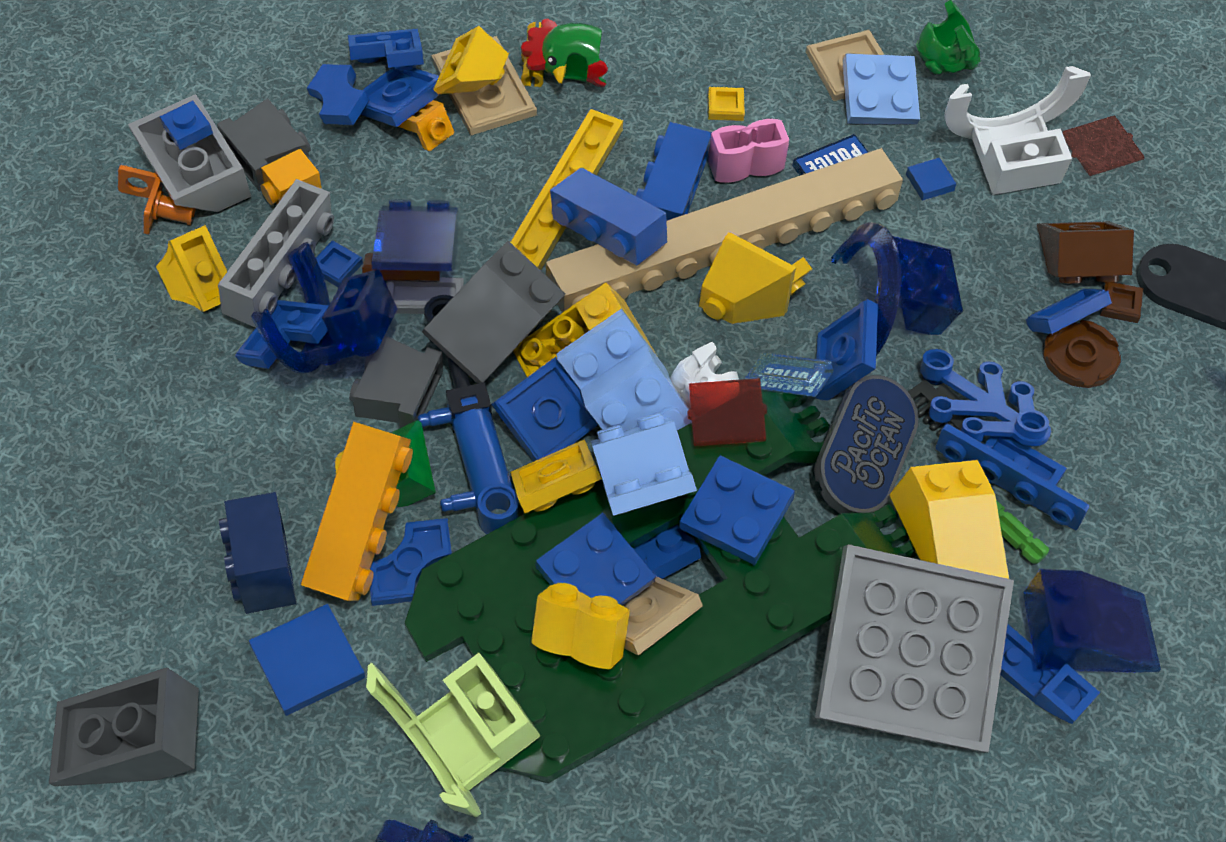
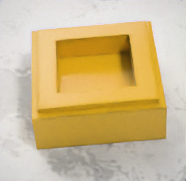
(726, 103)

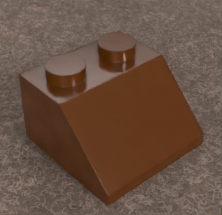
(1086, 250)

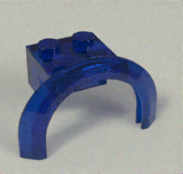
(909, 277)
(354, 318)

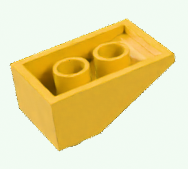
(952, 516)

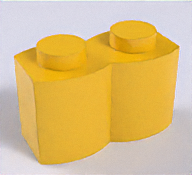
(580, 626)

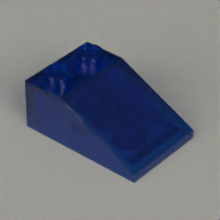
(416, 236)
(1088, 624)

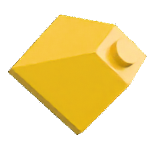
(746, 283)

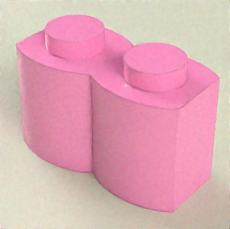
(748, 150)

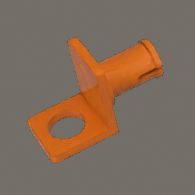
(158, 204)

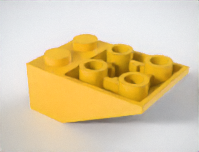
(571, 325)

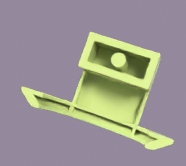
(463, 732)

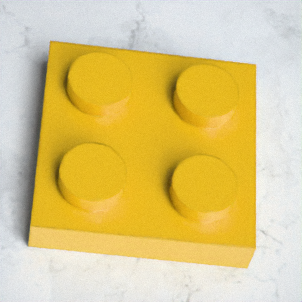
(555, 476)

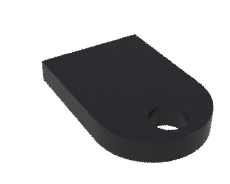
(1192, 284)

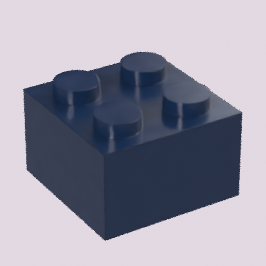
(257, 553)

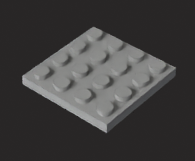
(915, 649)

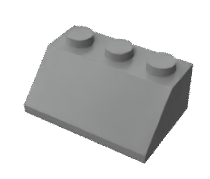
(199, 175)

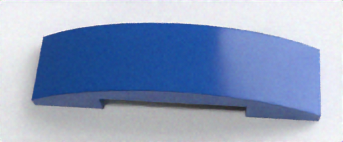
(1056, 691)

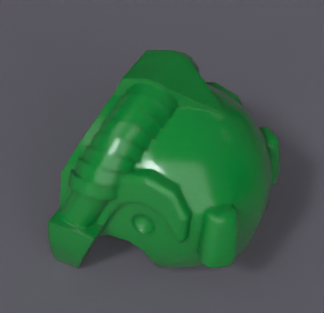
(948, 45)

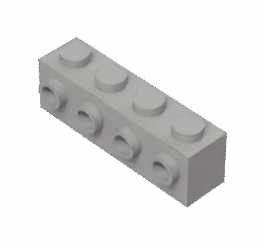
(263, 265)

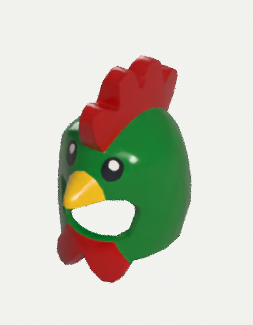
(566, 51)

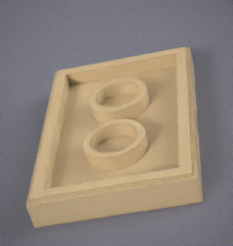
(494, 104)

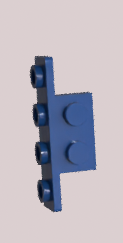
(1017, 470)

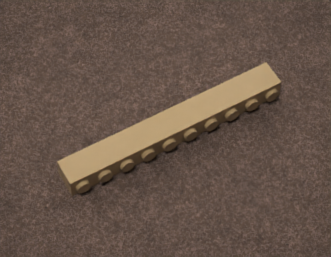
(758, 217)

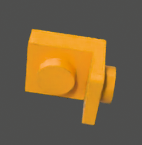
(430, 124)

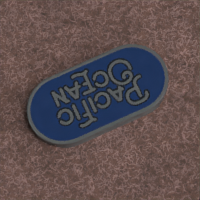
(866, 445)

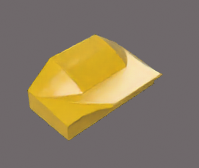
(193, 269)

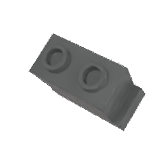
(261, 138)
(396, 383)

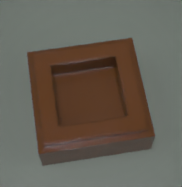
(1125, 302)

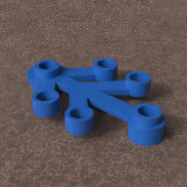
(1025, 426)

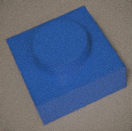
(186, 125)

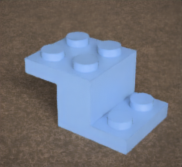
(621, 376)
(642, 464)

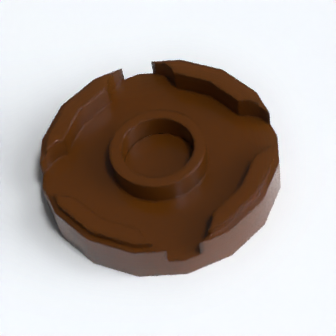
(1077, 363)

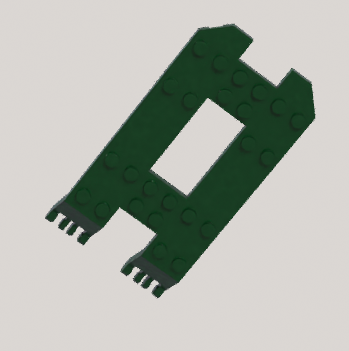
(492, 586)

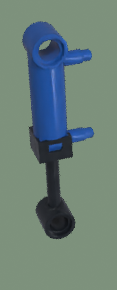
(483, 459)

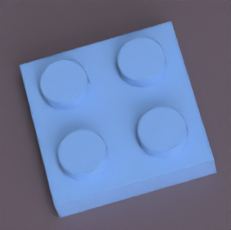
(880, 89)

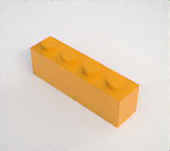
(357, 512)

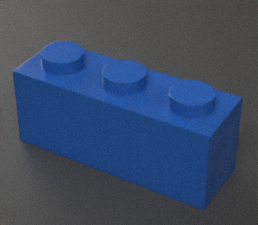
(677, 169)
(609, 216)

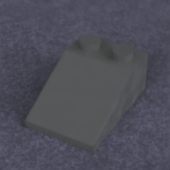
(493, 312)
(126, 732)

